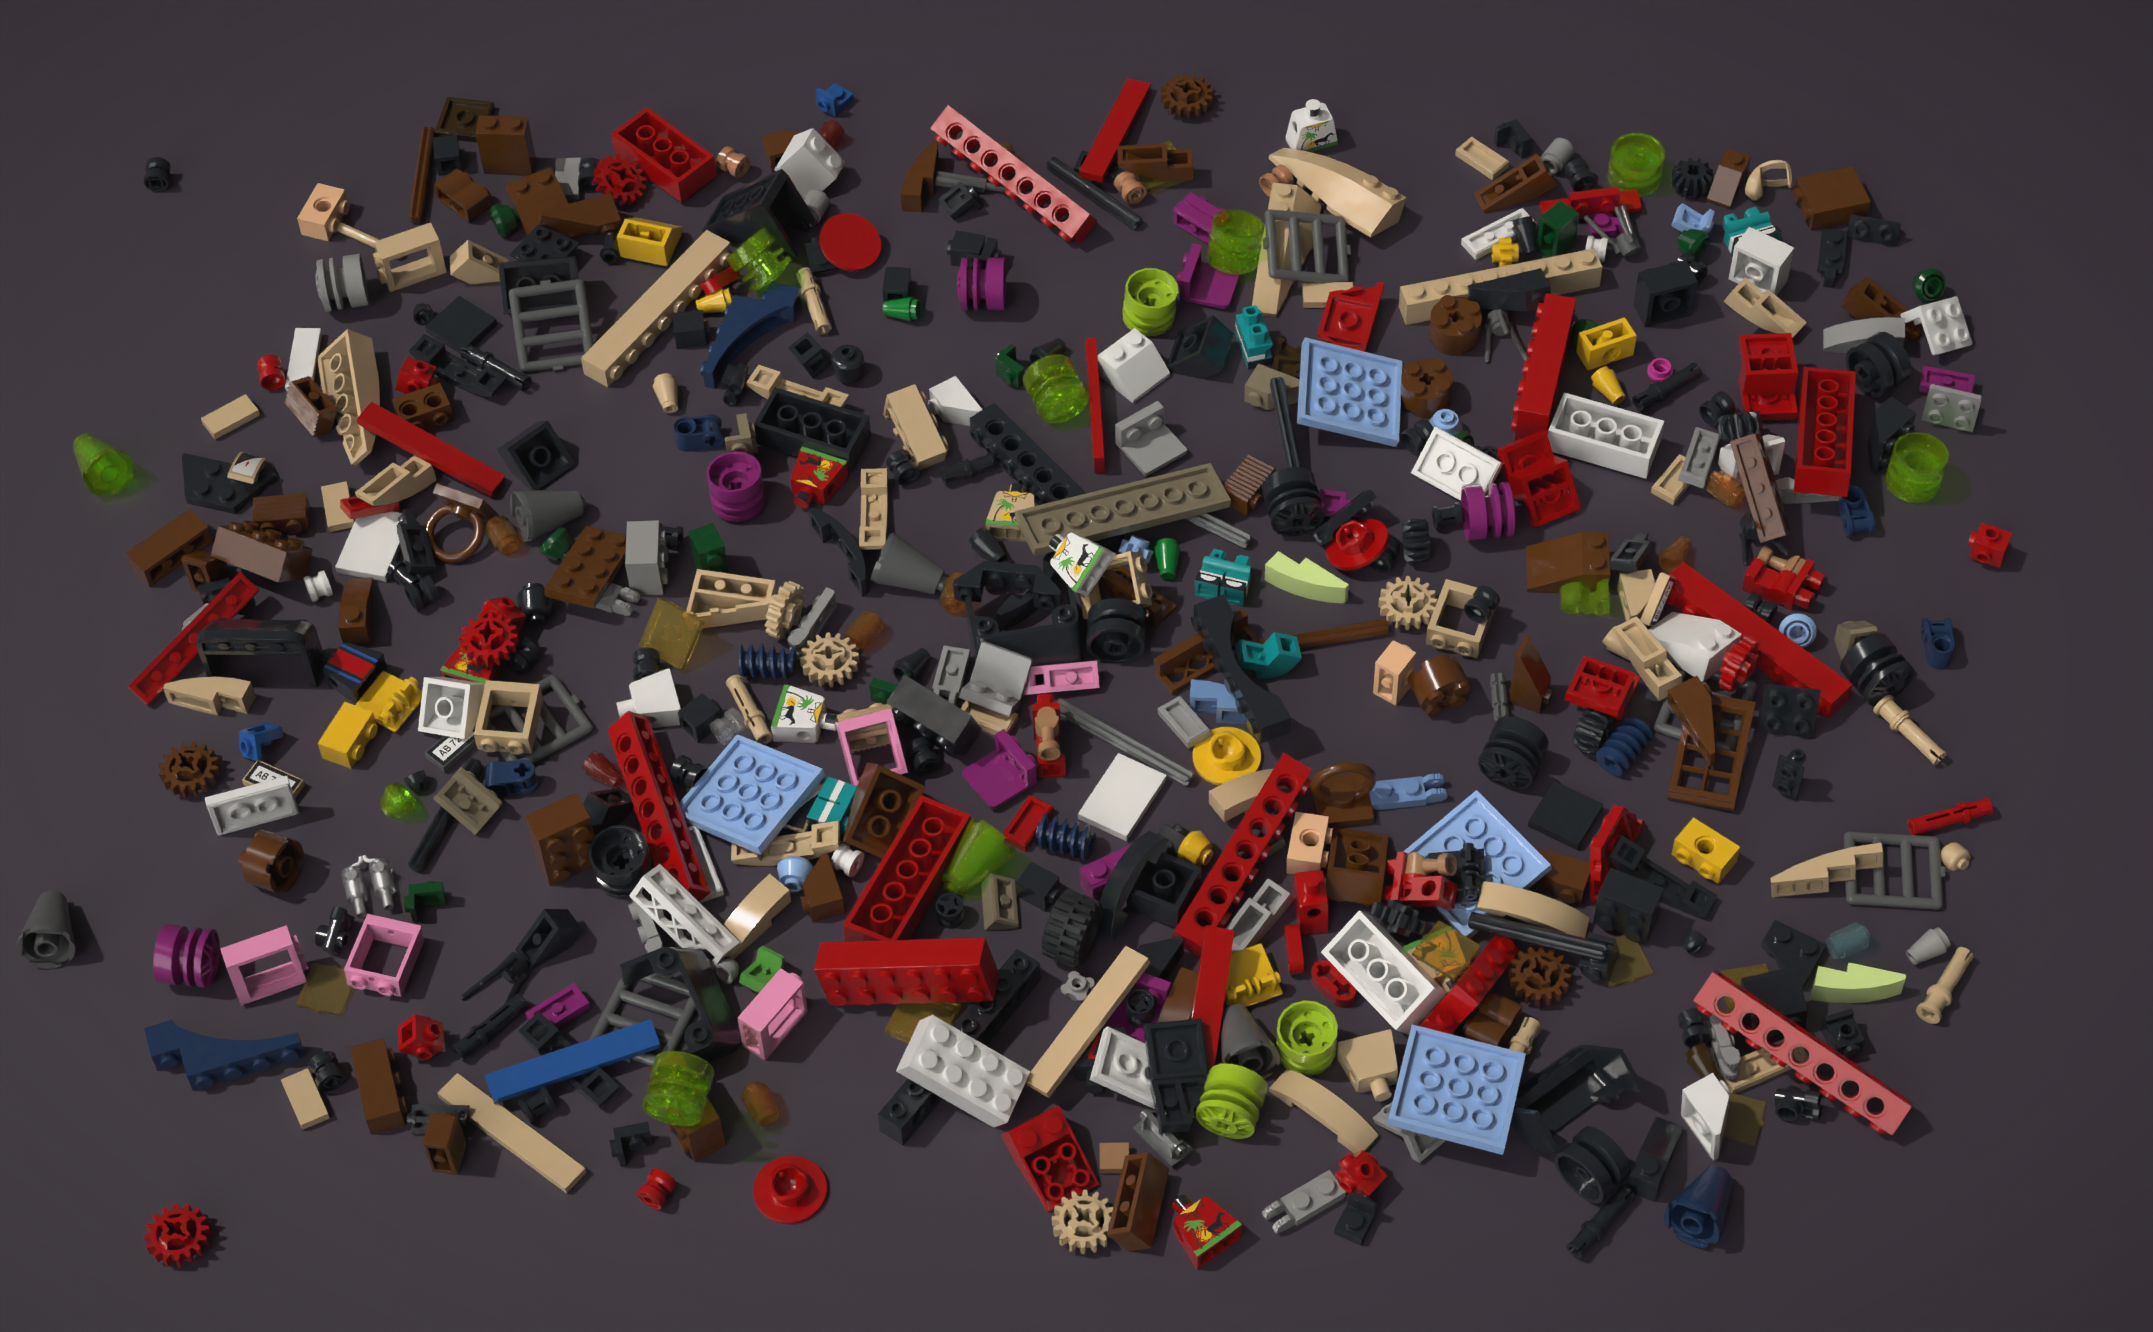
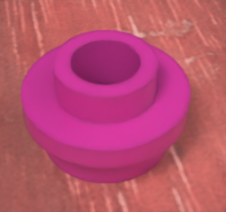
(1659, 369)

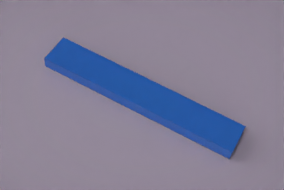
(572, 1061)

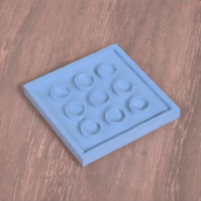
(1349, 392)
(749, 793)
(1507, 853)
(1456, 1089)

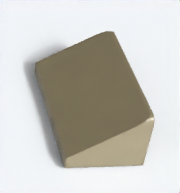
(999, 903)

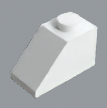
(953, 402)

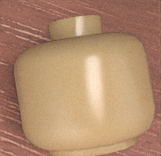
(1955, 856)

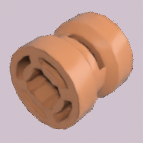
(735, 163)
(1279, 174)
(1130, 187)

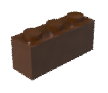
(165, 547)
(378, 1085)
(1138, 1201)

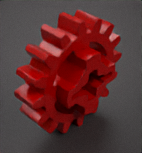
(619, 179)
(489, 639)
(1739, 663)
(175, 1245)

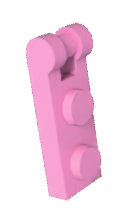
(1063, 677)

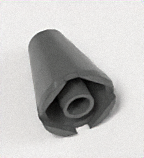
(544, 511)
(907, 568)
(48, 933)
(1246, 1042)

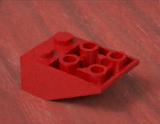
(1050, 1157)

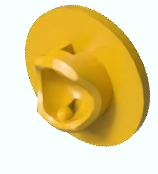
(1226, 755)

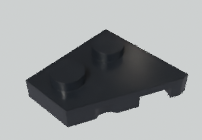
(1793, 949)

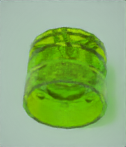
(1235, 241)
(759, 259)
(1055, 389)
(1916, 467)
(678, 1088)

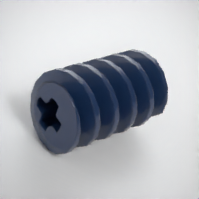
(767, 662)
(1624, 745)
(1064, 837)

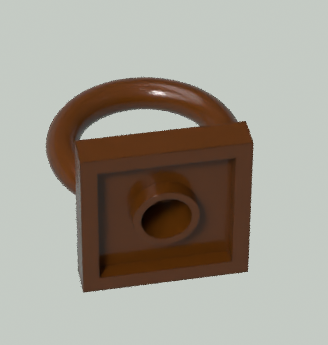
(463, 507)
(1344, 796)

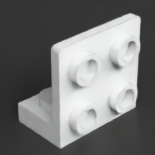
(1942, 325)

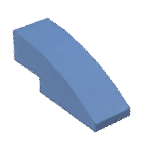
(1215, 699)

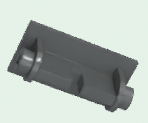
(1168, 1146)

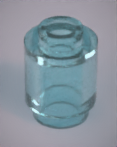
(1847, 940)

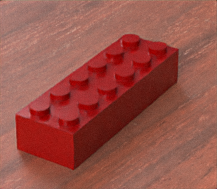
(1544, 367)
(1825, 432)
(907, 874)
(907, 971)

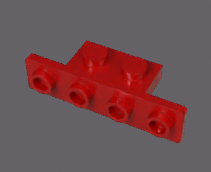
(1598, 201)

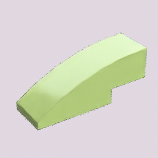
(1305, 579)
(1856, 985)

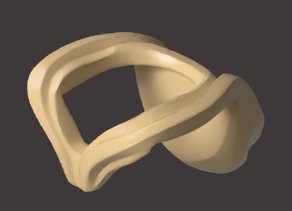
(1755, 182)

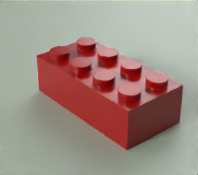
(664, 154)

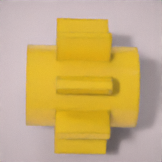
(1505, 252)

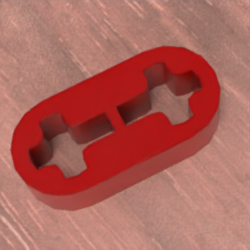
(719, 280)
(1294, 949)
(1331, 986)

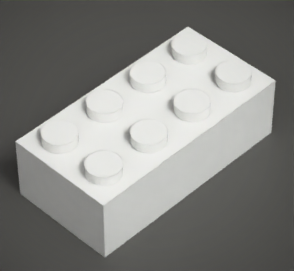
(1605, 435)
(1383, 972)
(963, 1071)

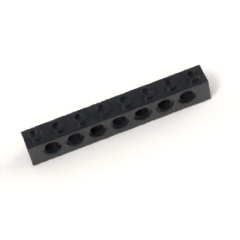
(1026, 461)
(980, 1021)

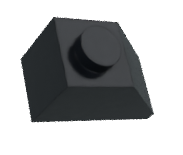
(607, 808)
(548, 936)
(1162, 956)

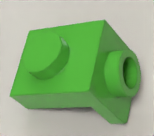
(762, 970)

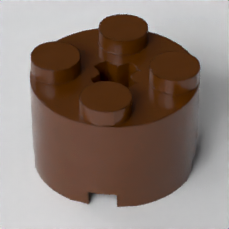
(1455, 325)
(1426, 387)
(1439, 684)
(271, 861)

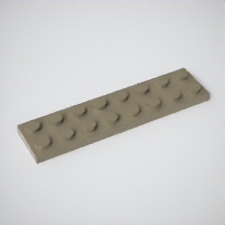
(1125, 507)

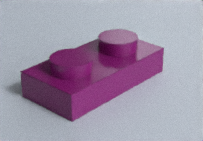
(1945, 378)
(562, 1006)

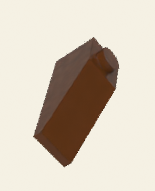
(1517, 186)
(585, 216)
(1871, 301)
(356, 611)
(1530, 679)
(1693, 708)
(1567, 878)

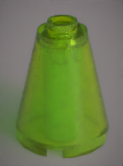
(102, 465)
(976, 856)

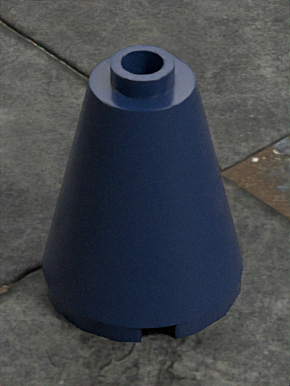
(1701, 1208)

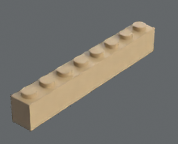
(1564, 273)
(654, 309)

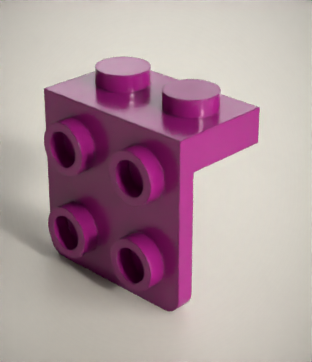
(1203, 283)
(1002, 772)

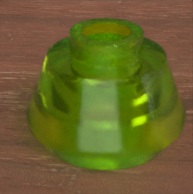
(397, 801)

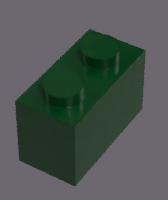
(1557, 230)
(708, 549)

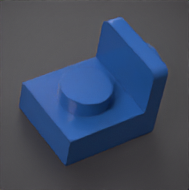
(833, 99)
(254, 737)

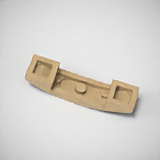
(765, 379)
(873, 508)
(809, 845)
(1532, 908)
(1326, 1108)

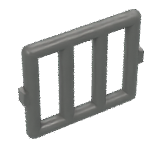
(1317, 221)
(519, 317)
(1662, 727)
(562, 738)
(1937, 872)
(621, 994)

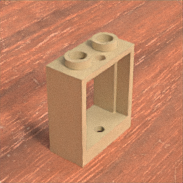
(405, 244)
(1138, 570)
(1455, 595)
(509, 695)

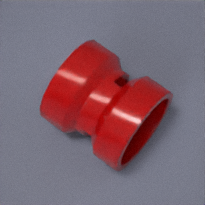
(271, 372)
(656, 1189)

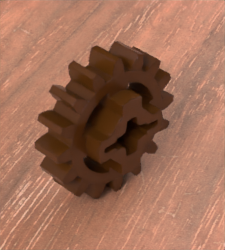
(1186, 95)
(189, 769)
(1541, 973)

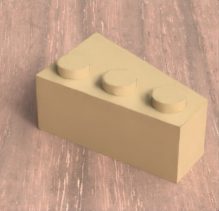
(916, 426)
(729, 598)

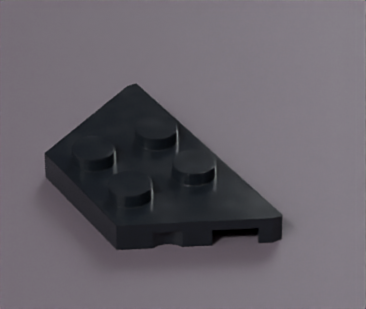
(210, 488)

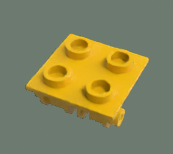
(391, 700)
(1251, 978)

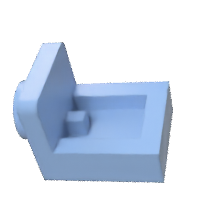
(1687, 218)

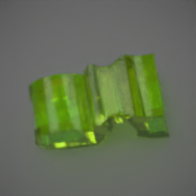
(1577, 598)

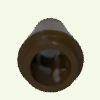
(1703, 1061)

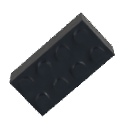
(799, 421)

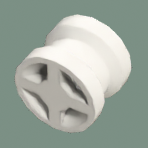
(1600, 246)
(318, 586)
(847, 860)

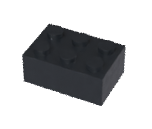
(530, 273)
(933, 716)

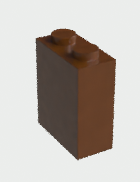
(505, 145)
(1830, 197)

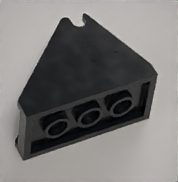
(765, 202)

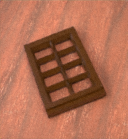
(1704, 797)

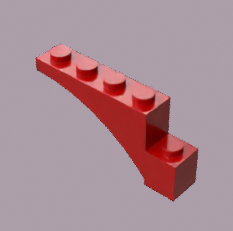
(1472, 985)

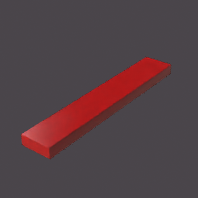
(1114, 130)
(1095, 406)
(431, 449)
(183, 646)
(1212, 985)

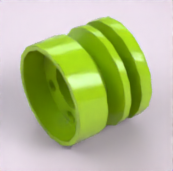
(1150, 301)
(1307, 1024)
(1231, 1101)

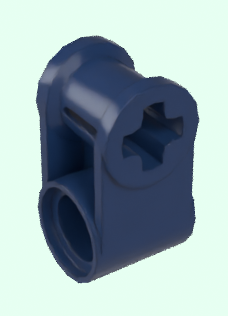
(695, 432)
(1855, 512)
(1938, 642)
(508, 777)

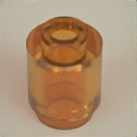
(1725, 488)
(502, 535)
(947, 598)
(864, 629)
(760, 1103)

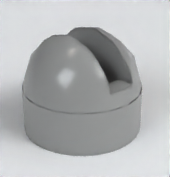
(727, 970)

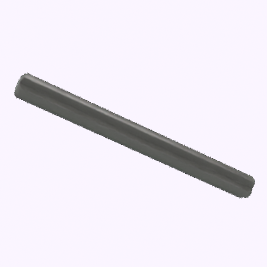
(1125, 743)

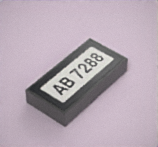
(449, 751)

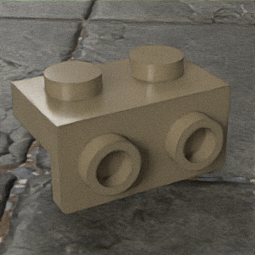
(743, 441)
(468, 800)

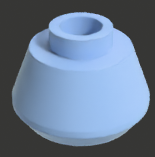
(1446, 420)
(1792, 629)
(794, 872)

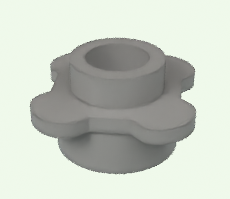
(1073, 992)

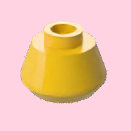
(1196, 849)

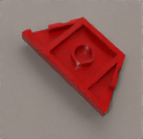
(1350, 316)
(1614, 825)

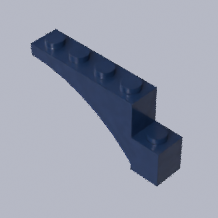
(747, 321)
(214, 1059)

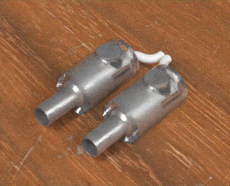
(381, 879)

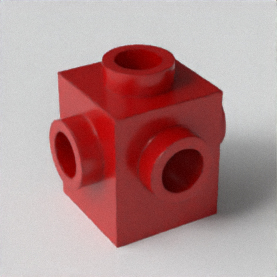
(415, 376)
(1989, 544)
(506, 607)
(421, 1037)
(1359, 1173)

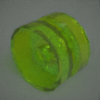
(1636, 163)

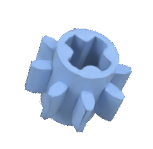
(1138, 545)

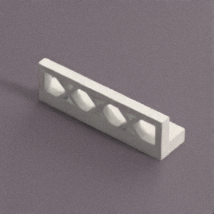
(685, 913)

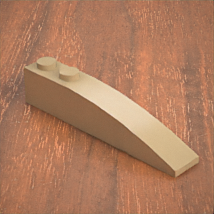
(1345, 190)
(1269, 292)
(351, 382)

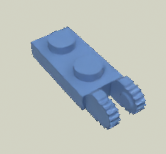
(1407, 792)

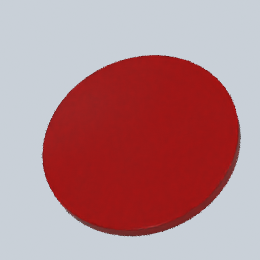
(850, 242)
(1357, 544)
(790, 1190)

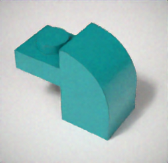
(1270, 659)

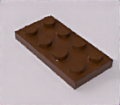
(588, 567)

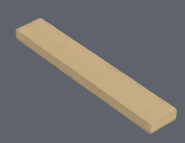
(1087, 1021)
(513, 1134)

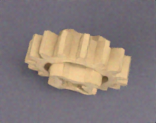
(1394, 603)
(784, 610)
(829, 659)
(1083, 1223)

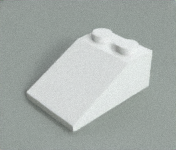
(1695, 642)

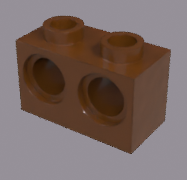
(424, 407)

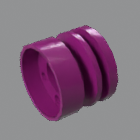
(982, 284)
(736, 486)
(1493, 511)
(186, 956)

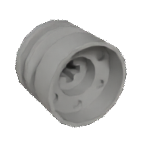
(342, 282)

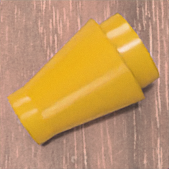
(715, 301)
(1607, 383)

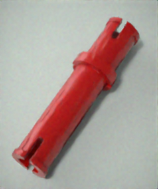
(1960, 813)

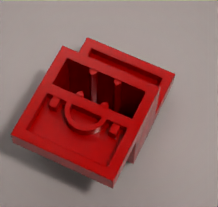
(1768, 375)
(1539, 478)
(1602, 687)

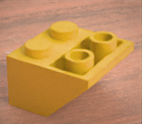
(648, 240)

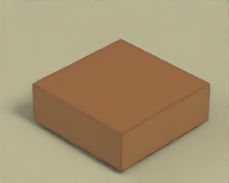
(1112, 1157)

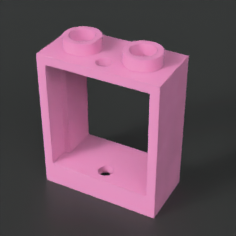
(865, 720)
(391, 932)
(270, 980)
(773, 1014)

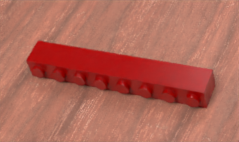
(1778, 654)

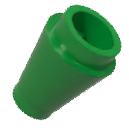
(903, 308)
(1167, 557)

